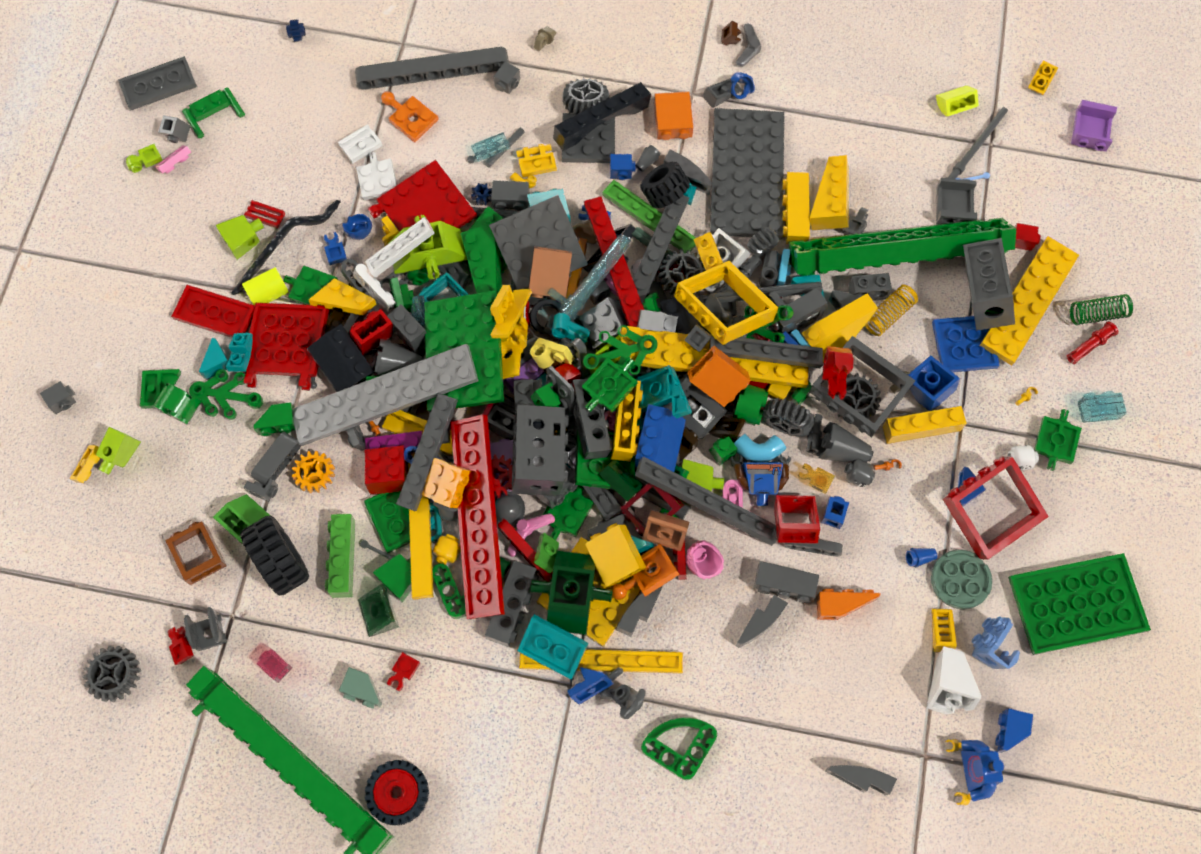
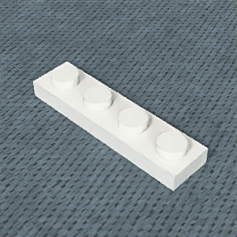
(399, 247)

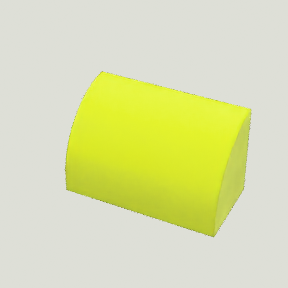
(957, 100)
(265, 287)

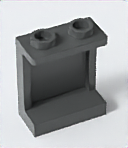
(955, 201)

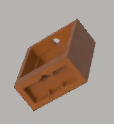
(206, 568)

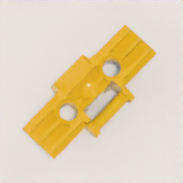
(516, 344)

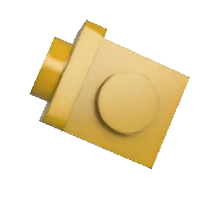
(389, 230)

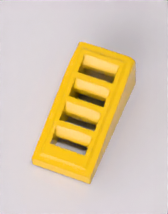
(943, 641)

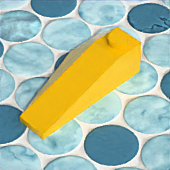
(841, 325)

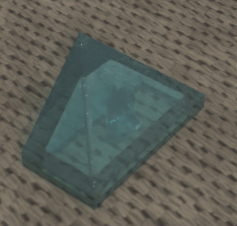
(418, 309)

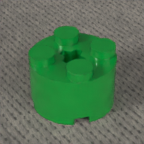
(177, 403)
(750, 403)

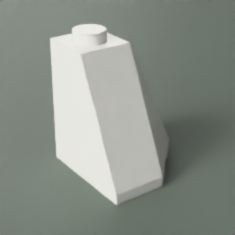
(952, 684)

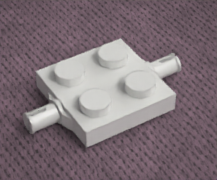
(376, 177)

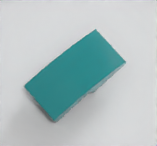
(240, 352)

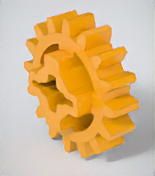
(313, 480)

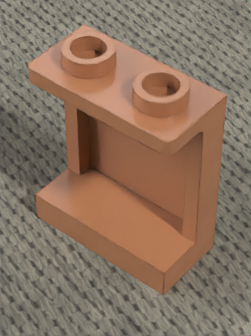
(549, 271)

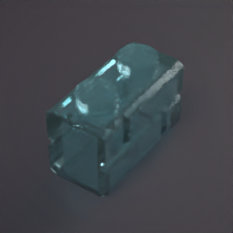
(1101, 407)

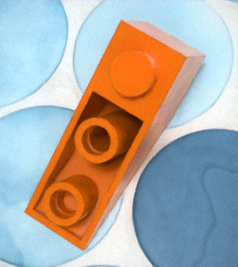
(836, 605)

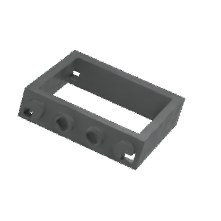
(880, 365)

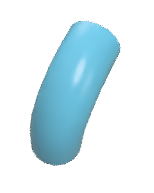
(759, 452)

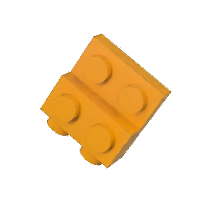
(446, 483)

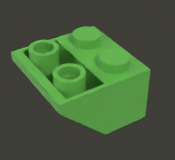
(239, 514)

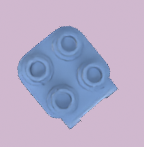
(985, 645)

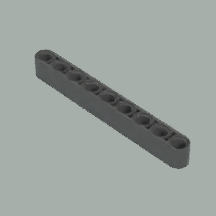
(430, 68)

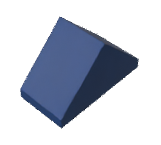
(963, 475)

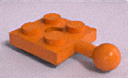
(410, 108)
(648, 581)

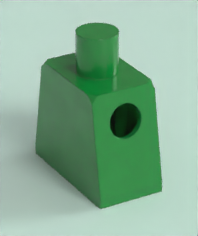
(396, 576)

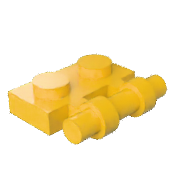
(536, 164)

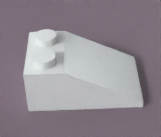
(729, 251)

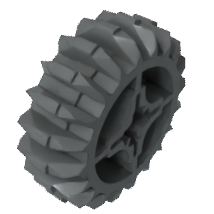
(583, 94)
(667, 276)
(869, 397)
(788, 417)
(97, 683)

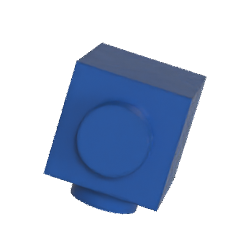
(621, 166)

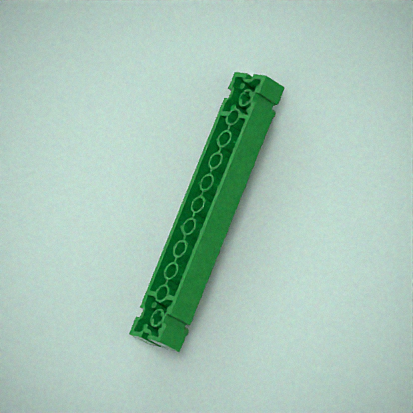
(895, 246)
(294, 766)

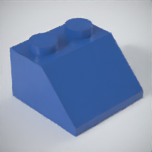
(933, 383)

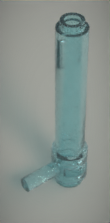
(577, 301)

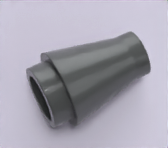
(647, 158)

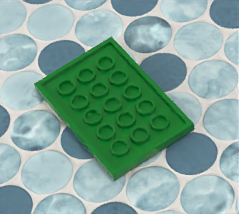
(469, 322)
(1078, 604)

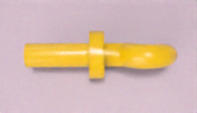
(1026, 396)

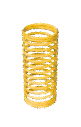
(877, 321)

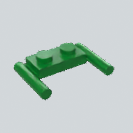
(210, 105)

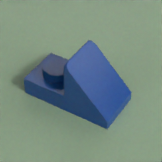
(592, 685)

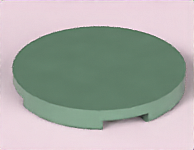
(961, 579)

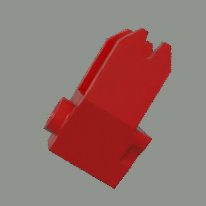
(836, 366)

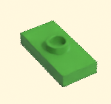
(546, 552)

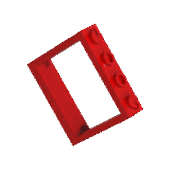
(1037, 514)

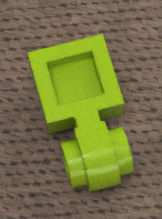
(148, 155)

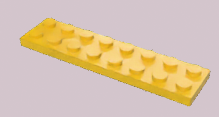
(1031, 299)

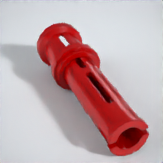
(1099, 337)

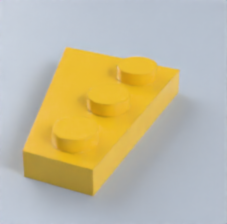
(343, 296)

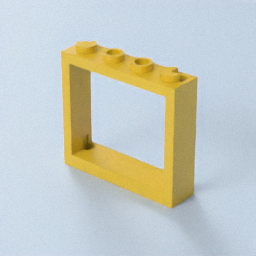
(742, 286)

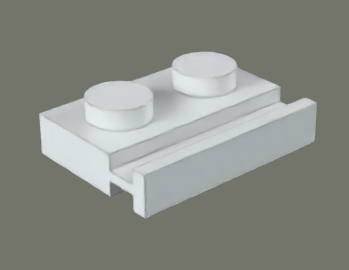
(360, 143)

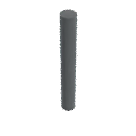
(511, 140)

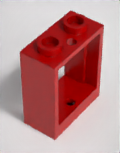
(796, 531)

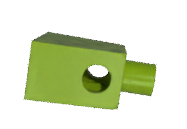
(240, 234)
(116, 449)
(702, 475)

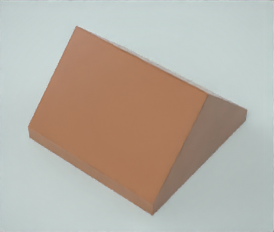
(665, 530)

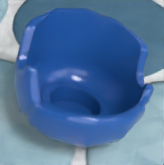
(358, 226)

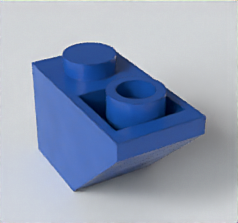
(1014, 728)

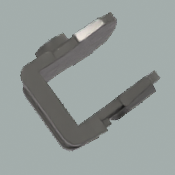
(195, 631)

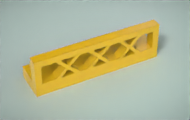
(403, 422)

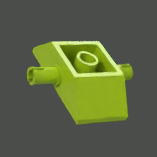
(441, 248)

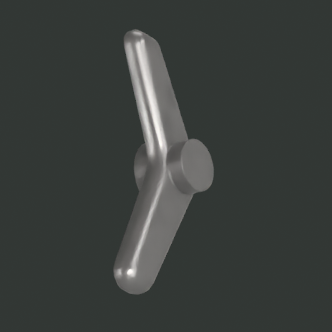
(753, 47)

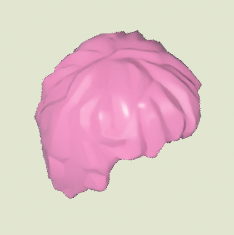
(704, 559)

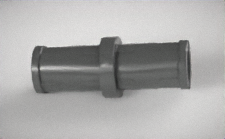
(814, 435)

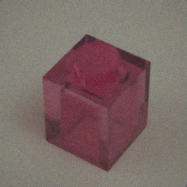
(273, 665)

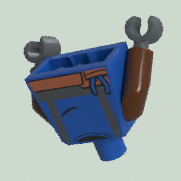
(762, 477)

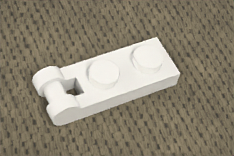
(373, 287)

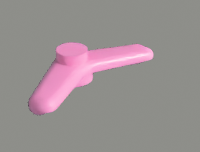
(527, 526)

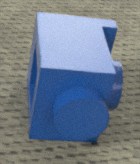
(835, 520)

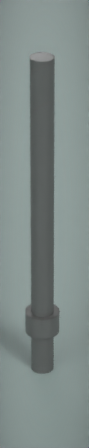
(959, 168)

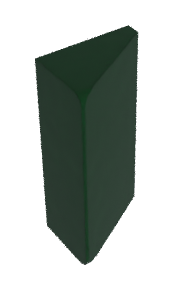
(621, 480)

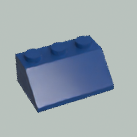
(660, 437)

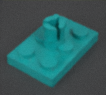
(552, 646)

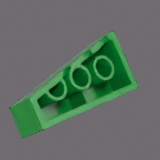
(483, 258)

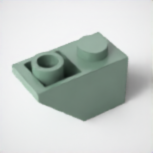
(360, 686)

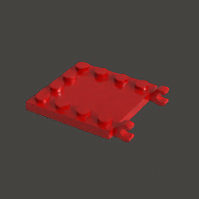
(427, 194)
(282, 340)

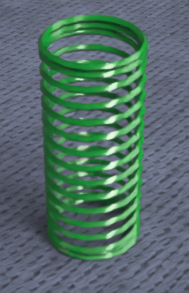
(1122, 312)

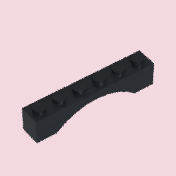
(577, 127)

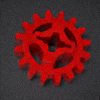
(504, 475)

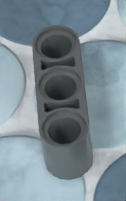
(276, 458)

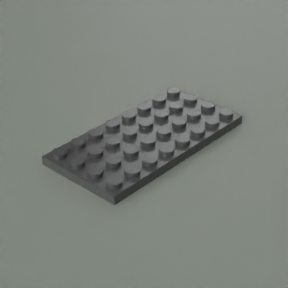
(747, 172)

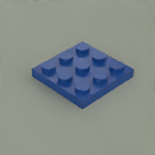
(960, 345)

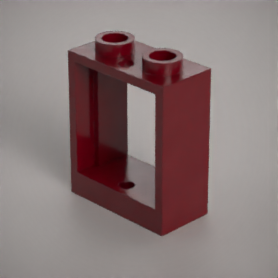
(673, 501)

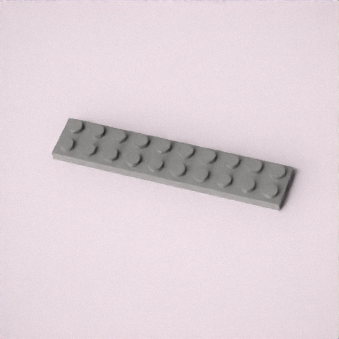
(384, 395)

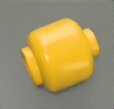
(447, 549)

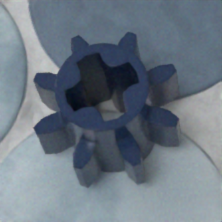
(295, 30)
(481, 194)

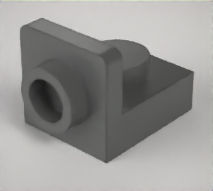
(260, 491)

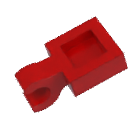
(180, 647)

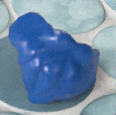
(745, 79)

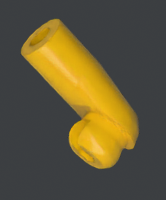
(531, 179)

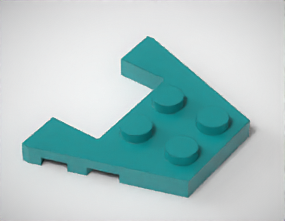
(660, 389)

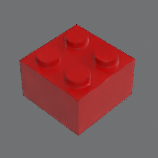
(385, 469)

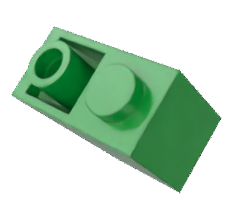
(276, 420)

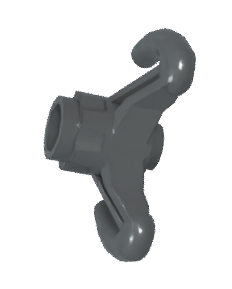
(625, 696)

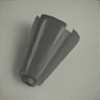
(393, 357)
(842, 445)

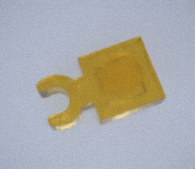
(819, 479)

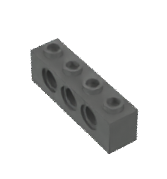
(591, 446)
(518, 573)

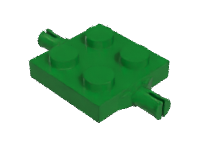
(307, 284)
(609, 384)
(1057, 439)
(570, 513)

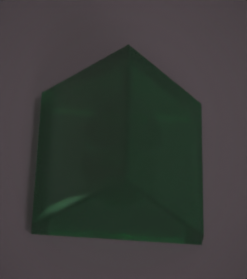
(378, 611)

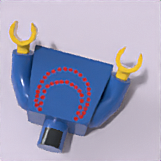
(981, 769)

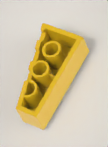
(832, 199)

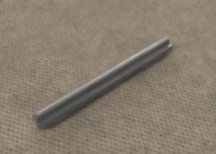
(783, 290)

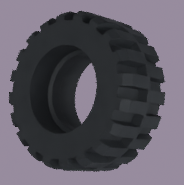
(274, 555)

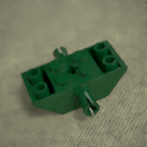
(566, 609)

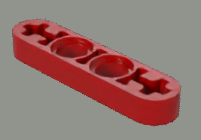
(522, 547)

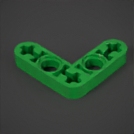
(459, 602)

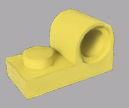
(546, 352)

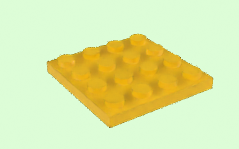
(603, 615)

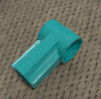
(563, 328)

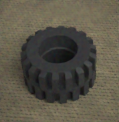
(665, 184)

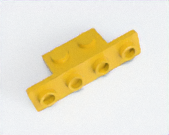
(507, 310)

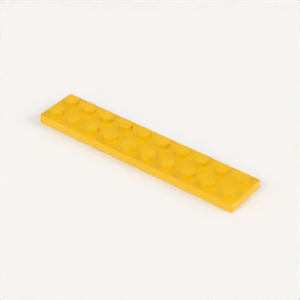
(681, 356)

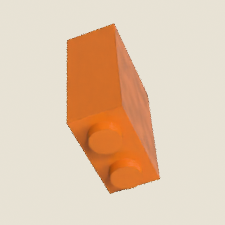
(673, 115)
(719, 376)

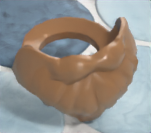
(585, 231)

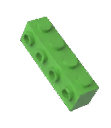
(341, 557)

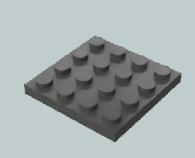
(538, 226)

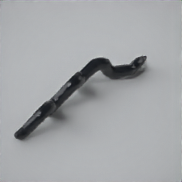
(278, 238)

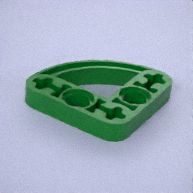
(679, 760)

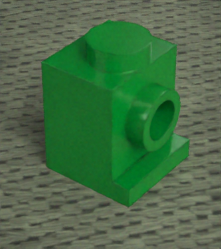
(545, 396)
(723, 450)

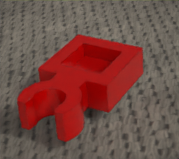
(404, 668)

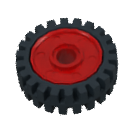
(380, 787)

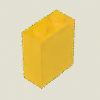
(615, 554)

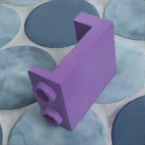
(1093, 125)

